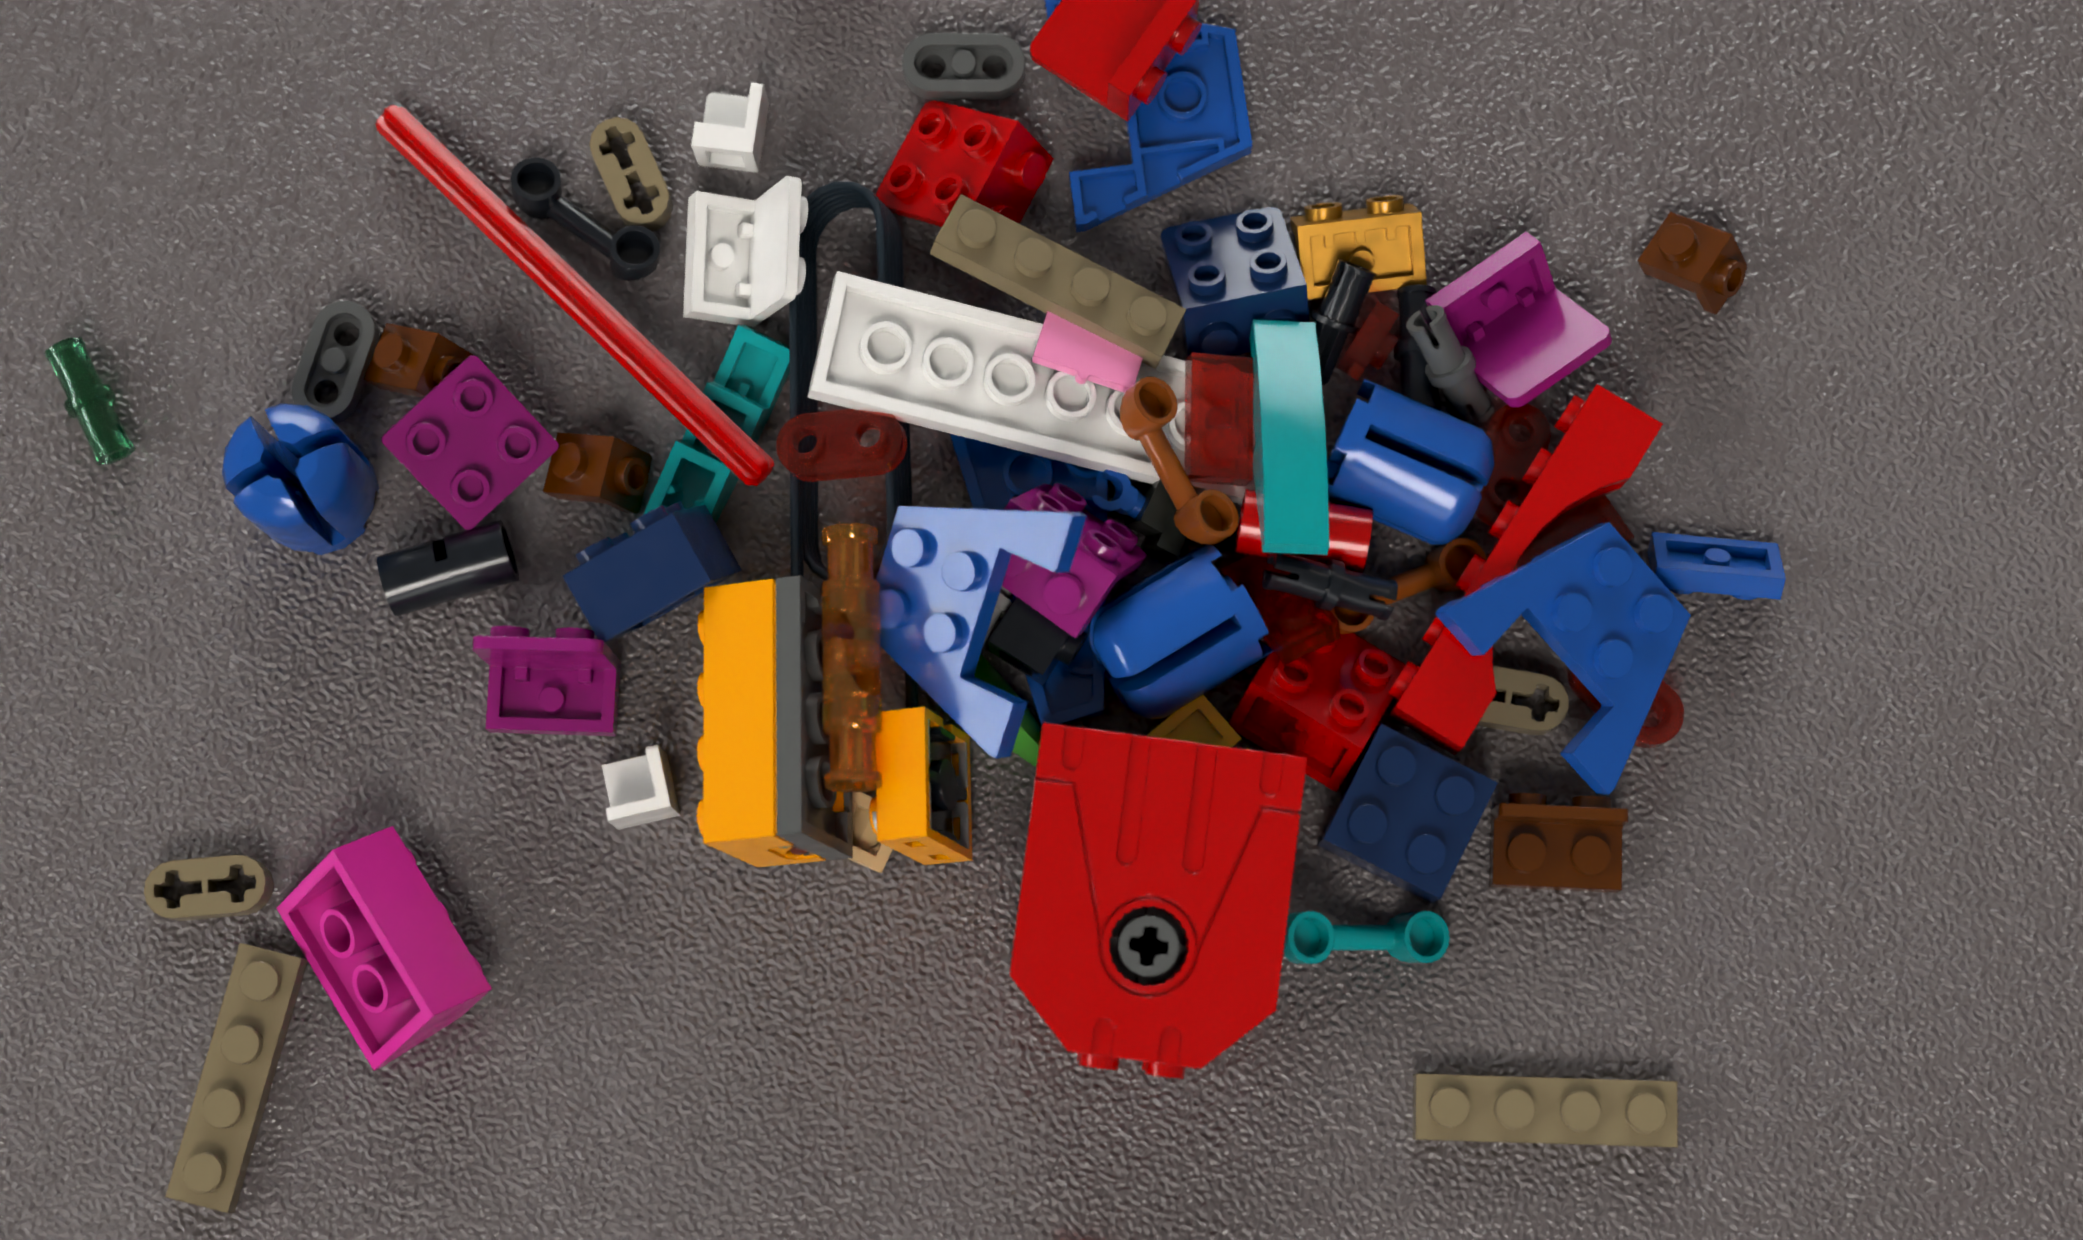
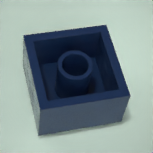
(646, 575)
(1407, 814)

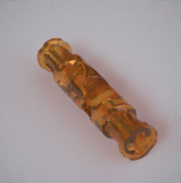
(851, 610)

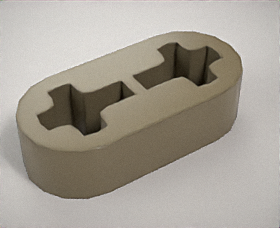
(643, 169)
(1519, 718)
(208, 872)

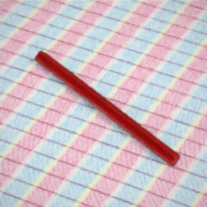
(576, 296)

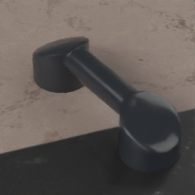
(538, 193)

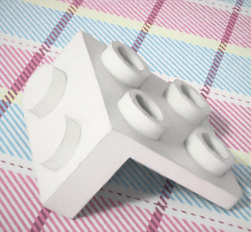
(744, 254)

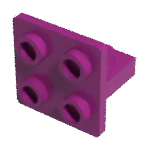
(469, 442)

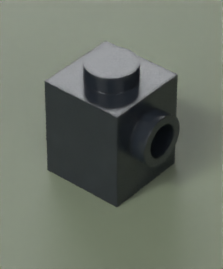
(1033, 642)

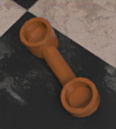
(1143, 413)
(1441, 571)

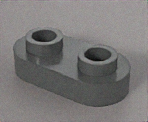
(964, 63)
(331, 364)

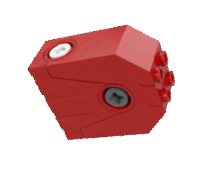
(1163, 840)

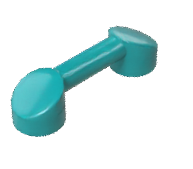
(1407, 937)

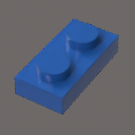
(1717, 565)

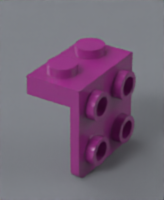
(1519, 322)
(1101, 559)
(550, 682)

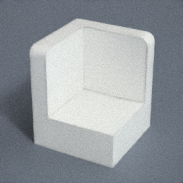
(732, 130)
(640, 789)

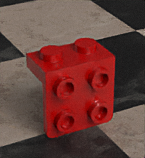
(1116, 47)
(967, 154)

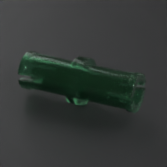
(89, 401)

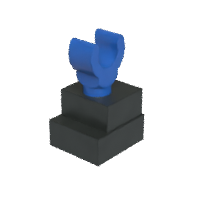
(1148, 513)

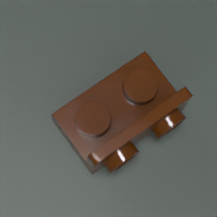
(1556, 844)

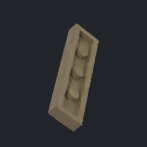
(1056, 280)
(236, 1078)
(1545, 1110)

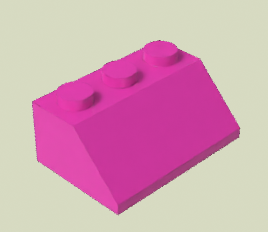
(383, 946)

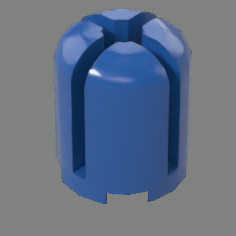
(309, 453)
(1409, 465)
(1177, 635)

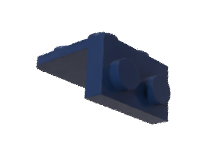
(1231, 274)

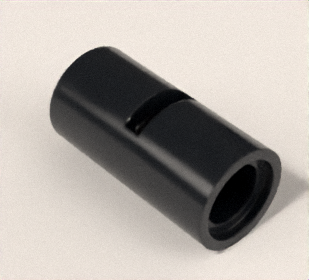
(447, 568)

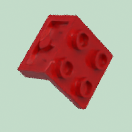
(1319, 705)

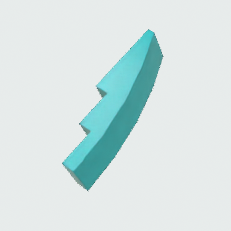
(747, 393)
(1289, 438)

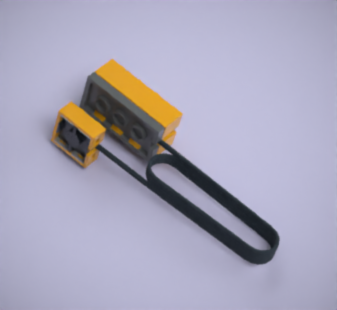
(765, 666)

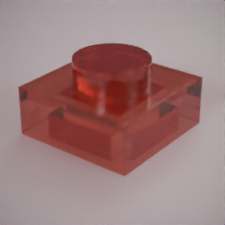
(1372, 342)

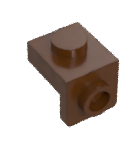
(1695, 260)
(412, 360)
(598, 471)

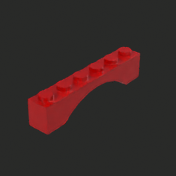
(1593, 458)

